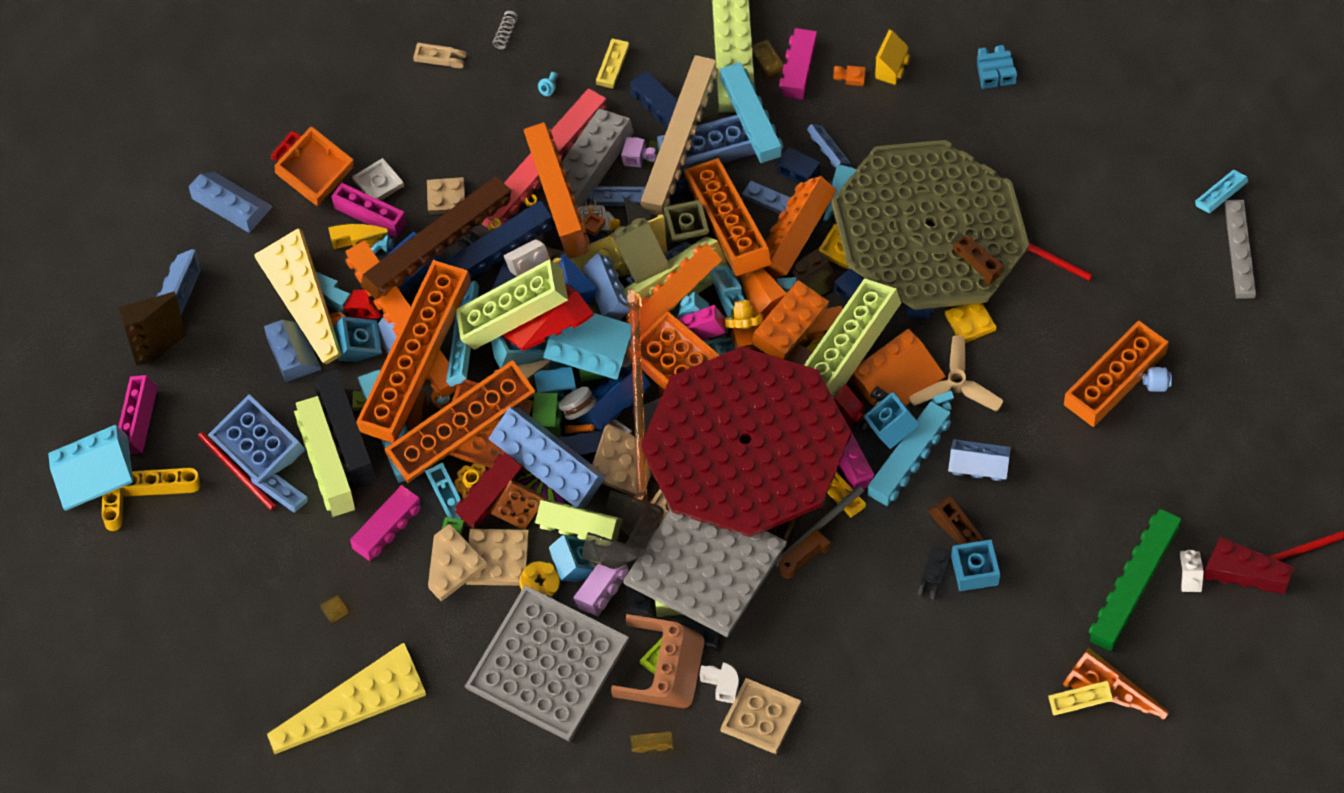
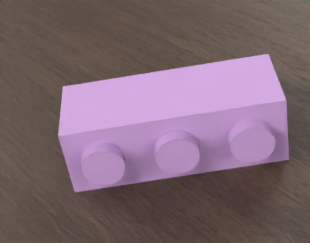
(600, 588)

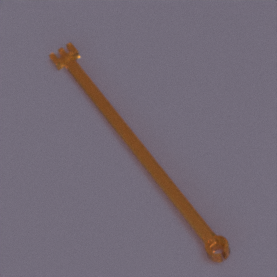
(634, 300)

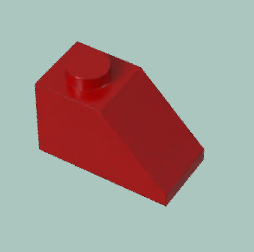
(361, 306)
(849, 406)

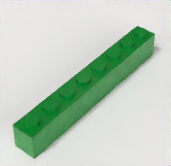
(1134, 580)

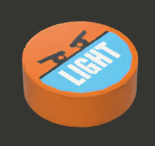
(438, 402)

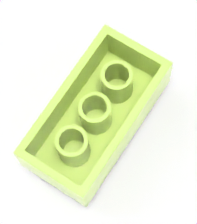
(576, 520)

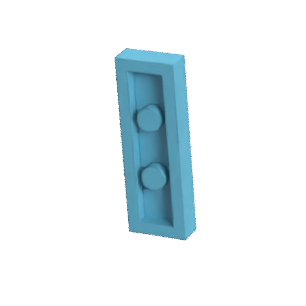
(1221, 191)

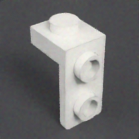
(1191, 571)

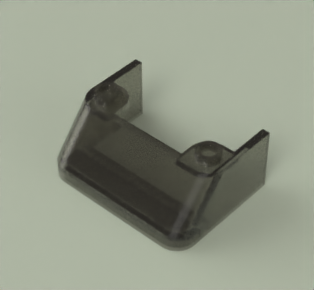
(639, 521)

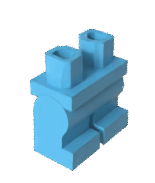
(995, 67)

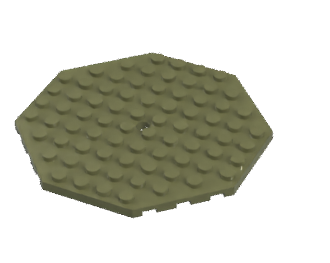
(885, 229)

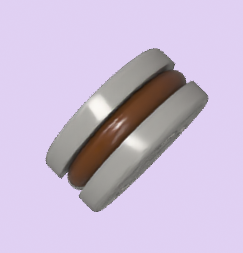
(577, 403)

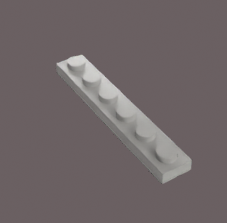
(1239, 249)

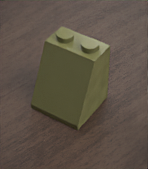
(685, 222)
(640, 250)

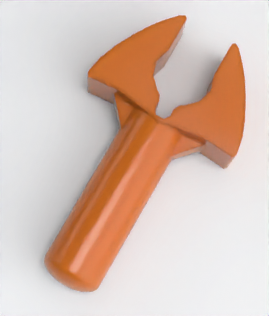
(575, 429)

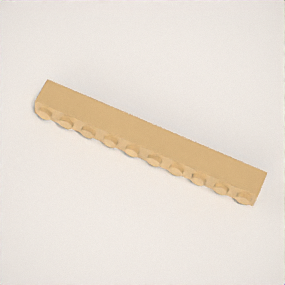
(679, 135)

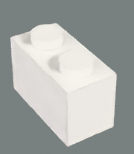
(526, 257)

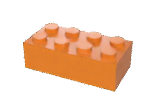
(789, 321)

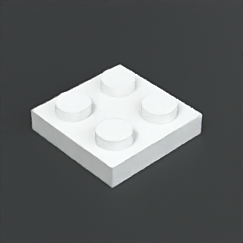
(378, 180)

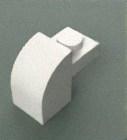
(725, 679)

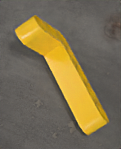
(142, 487)

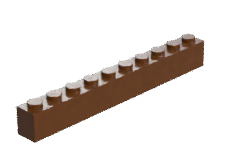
(436, 238)

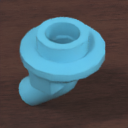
(547, 86)
(386, 244)

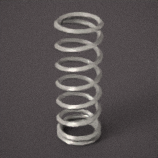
(509, 19)

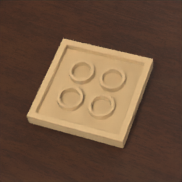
(617, 460)
(504, 553)
(760, 716)

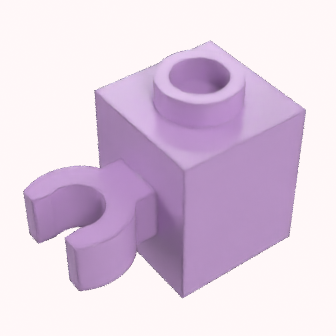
(635, 152)

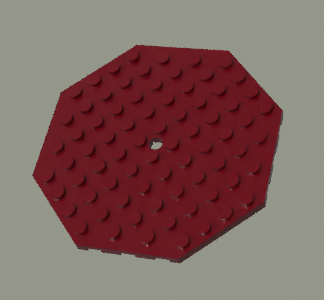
(754, 485)

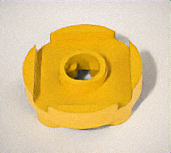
(544, 571)

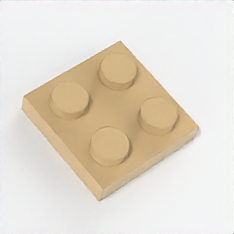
(444, 194)

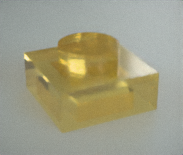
(334, 609)

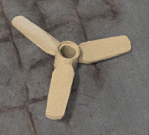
(968, 388)

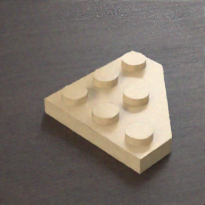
(452, 563)

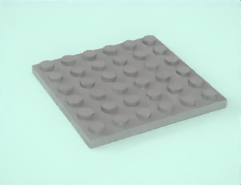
(704, 570)
(547, 663)

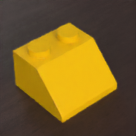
(891, 59)

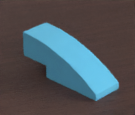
(726, 287)
(332, 294)

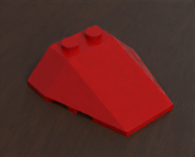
(570, 313)

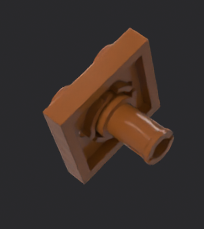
(516, 499)

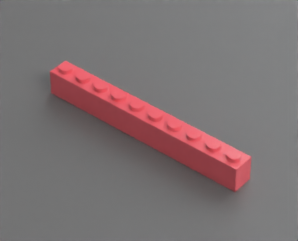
(565, 133)

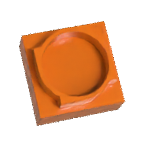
(314, 166)

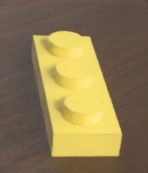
(612, 63)
(1080, 698)

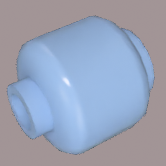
(1157, 379)

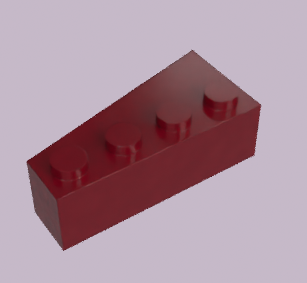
(483, 495)
(1247, 567)

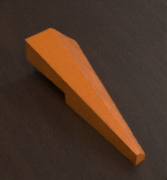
(761, 291)
(1094, 669)

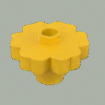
(743, 316)
(468, 477)

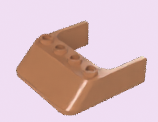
(676, 664)

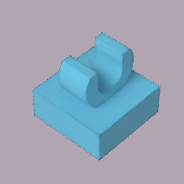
(943, 400)

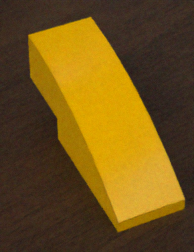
(355, 233)

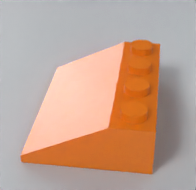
(670, 349)
(898, 367)

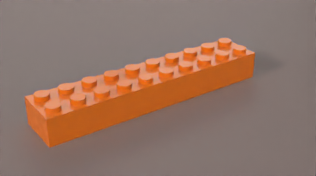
(413, 351)

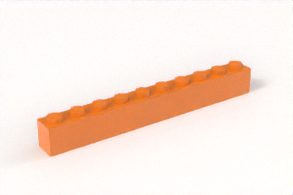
(395, 311)

